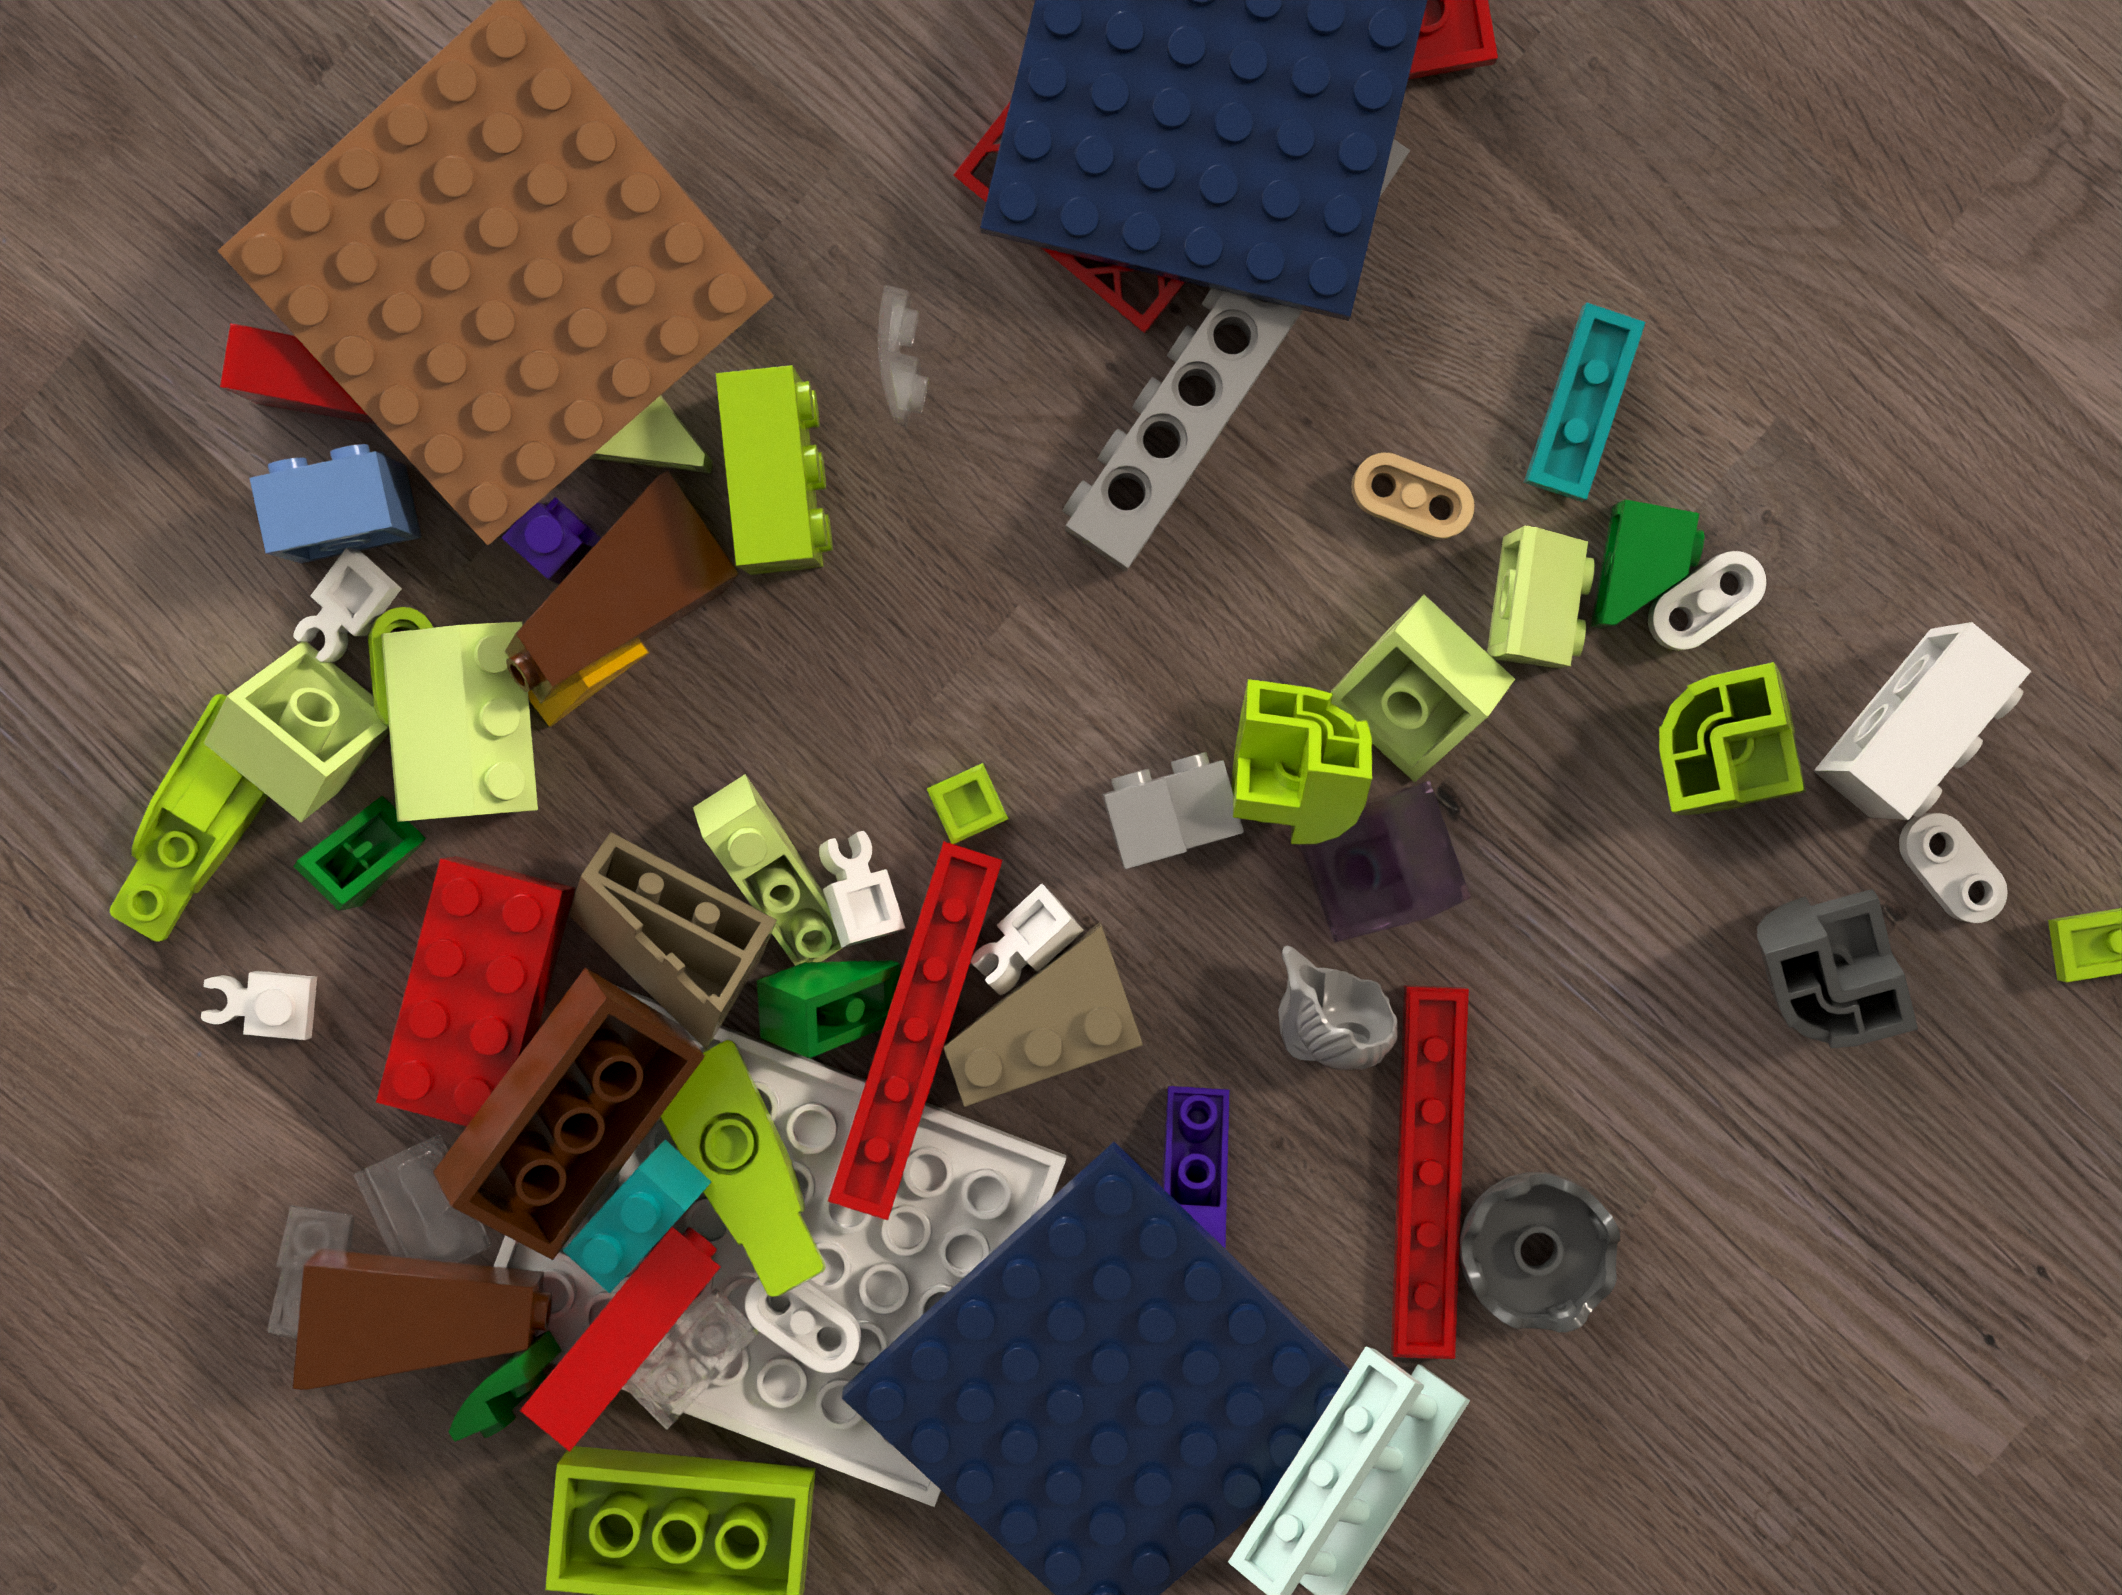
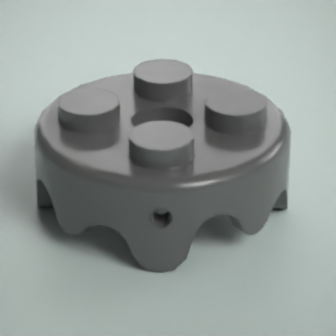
(1564, 1287)

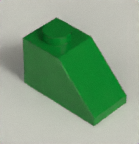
(1643, 556)
(825, 1003)

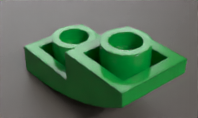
(491, 1403)

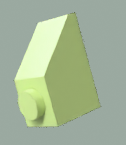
(656, 440)

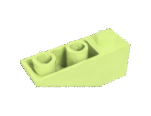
(768, 870)

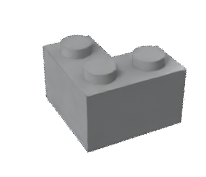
(1172, 811)

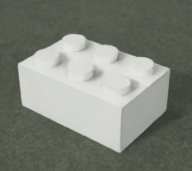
(1924, 722)

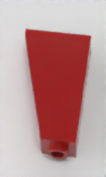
(283, 374)
(622, 1336)

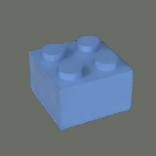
(334, 505)

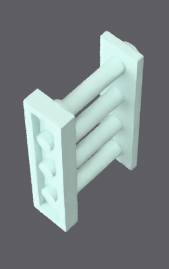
(1349, 1479)

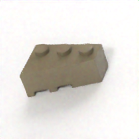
(671, 933)
(1046, 1025)

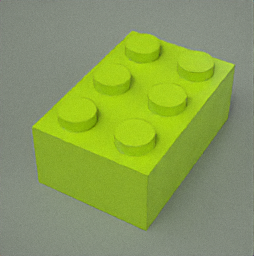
(773, 470)

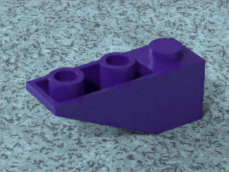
(1198, 1154)

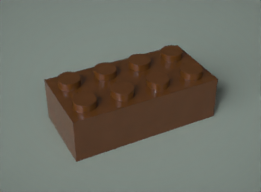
(567, 1115)

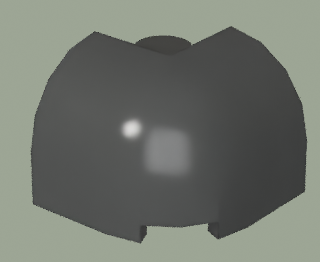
(1836, 970)

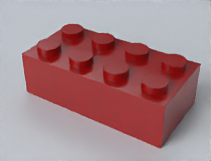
(473, 987)

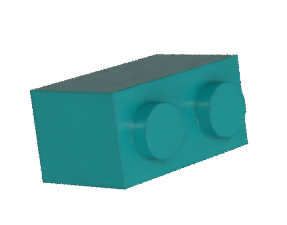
(637, 1216)

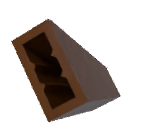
(627, 588)
(403, 1314)

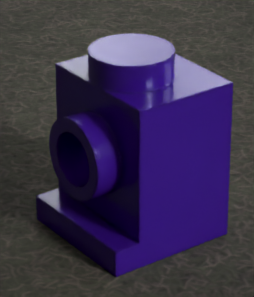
(551, 539)

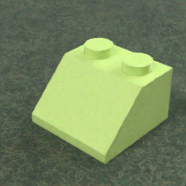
(1540, 598)
(1422, 688)
(298, 730)

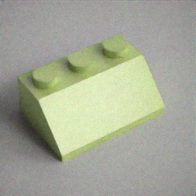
(457, 723)

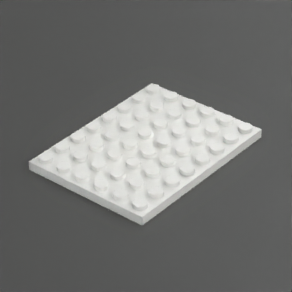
(953, 1208)

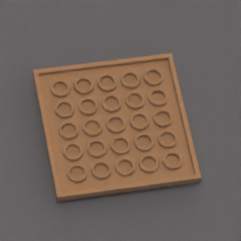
(497, 269)

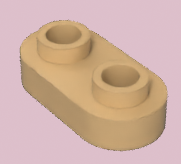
(1412, 492)

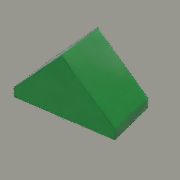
(360, 855)

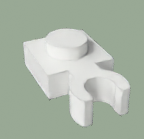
(351, 600)
(860, 901)
(1033, 936)
(272, 1004)

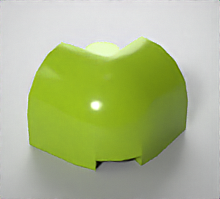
(1730, 742)
(1300, 762)

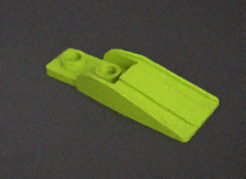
(185, 833)
(754, 1188)

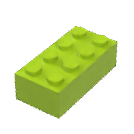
(678, 1525)

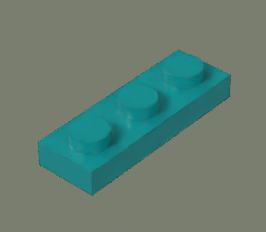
(1584, 402)

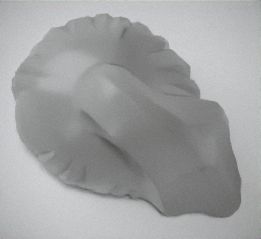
(1334, 1016)

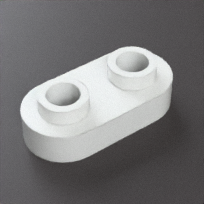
(1704, 601)
(1953, 870)
(799, 1325)

